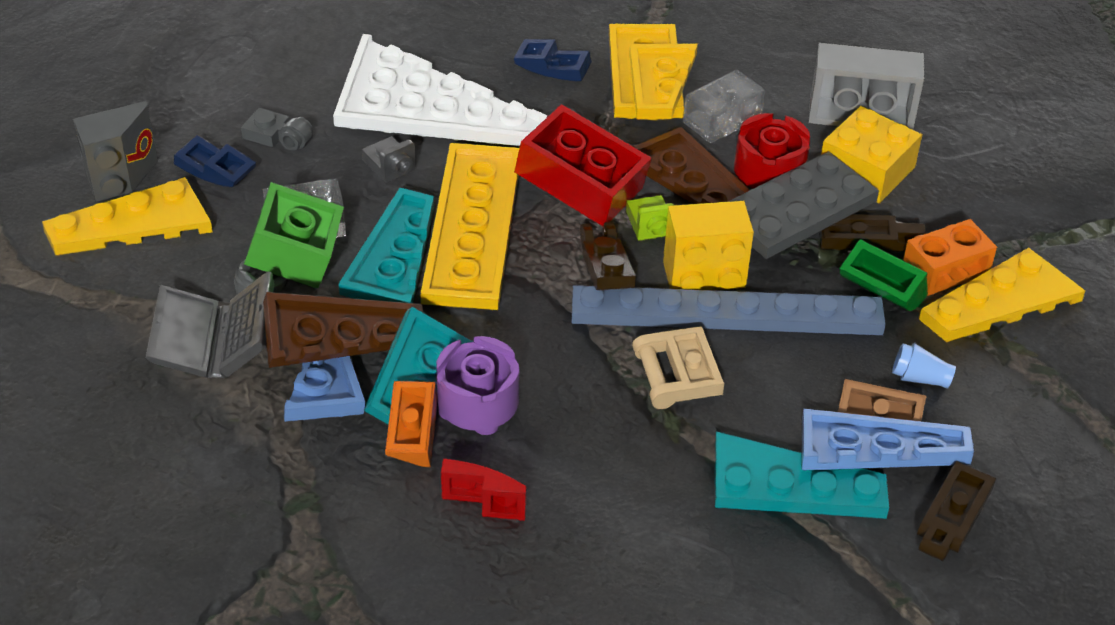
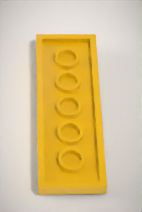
(471, 228)

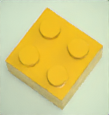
(875, 148)
(708, 246)

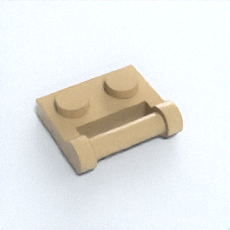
(691, 363)

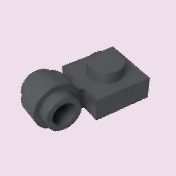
(270, 127)

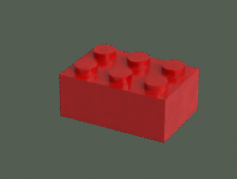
(582, 165)

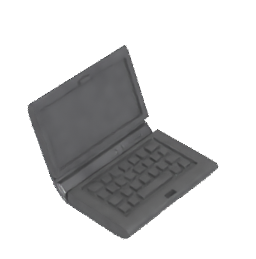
(208, 339)

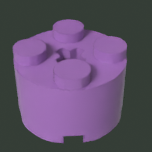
(477, 384)

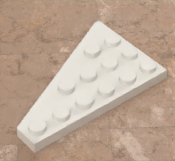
(406, 96)

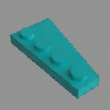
(393, 253)
(772, 479)

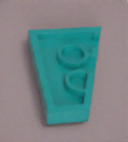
(410, 358)

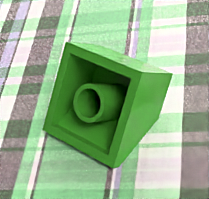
(294, 235)

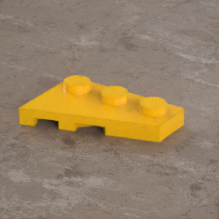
(659, 77)

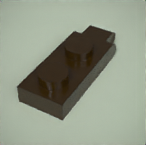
(954, 510)

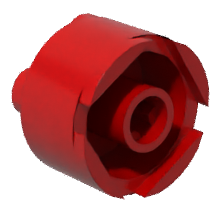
(769, 148)

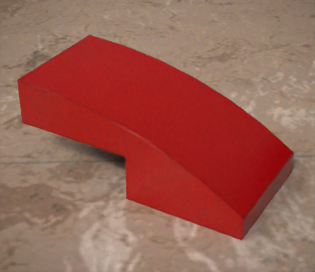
(497, 492)

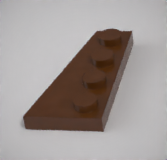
(689, 169)
(328, 327)

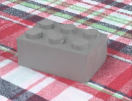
(865, 77)

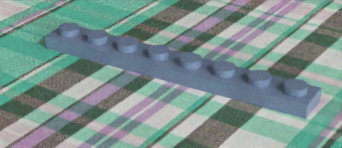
(729, 310)

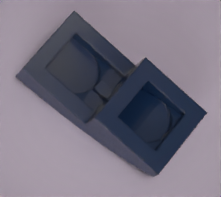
(545, 59)
(212, 164)

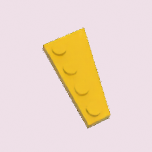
(126, 219)
(1001, 294)

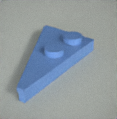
(325, 391)

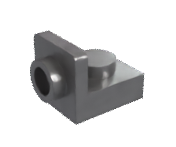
(390, 158)

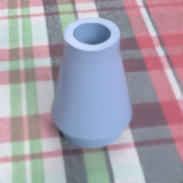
(921, 366)

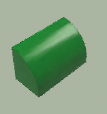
(885, 275)

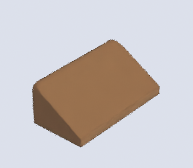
(880, 401)

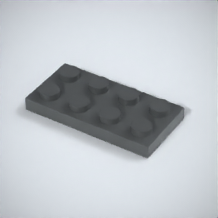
(804, 202)

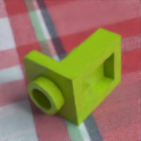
(648, 216)

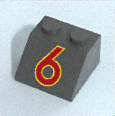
(116, 149)

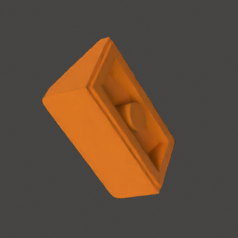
(412, 422)

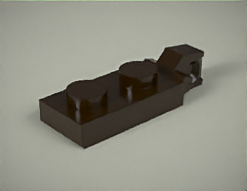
(877, 230)

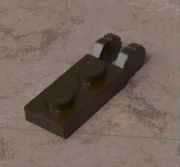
(606, 258)

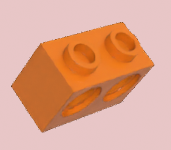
(951, 255)

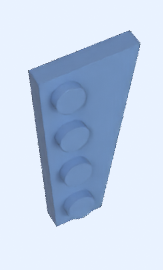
(866, 441)

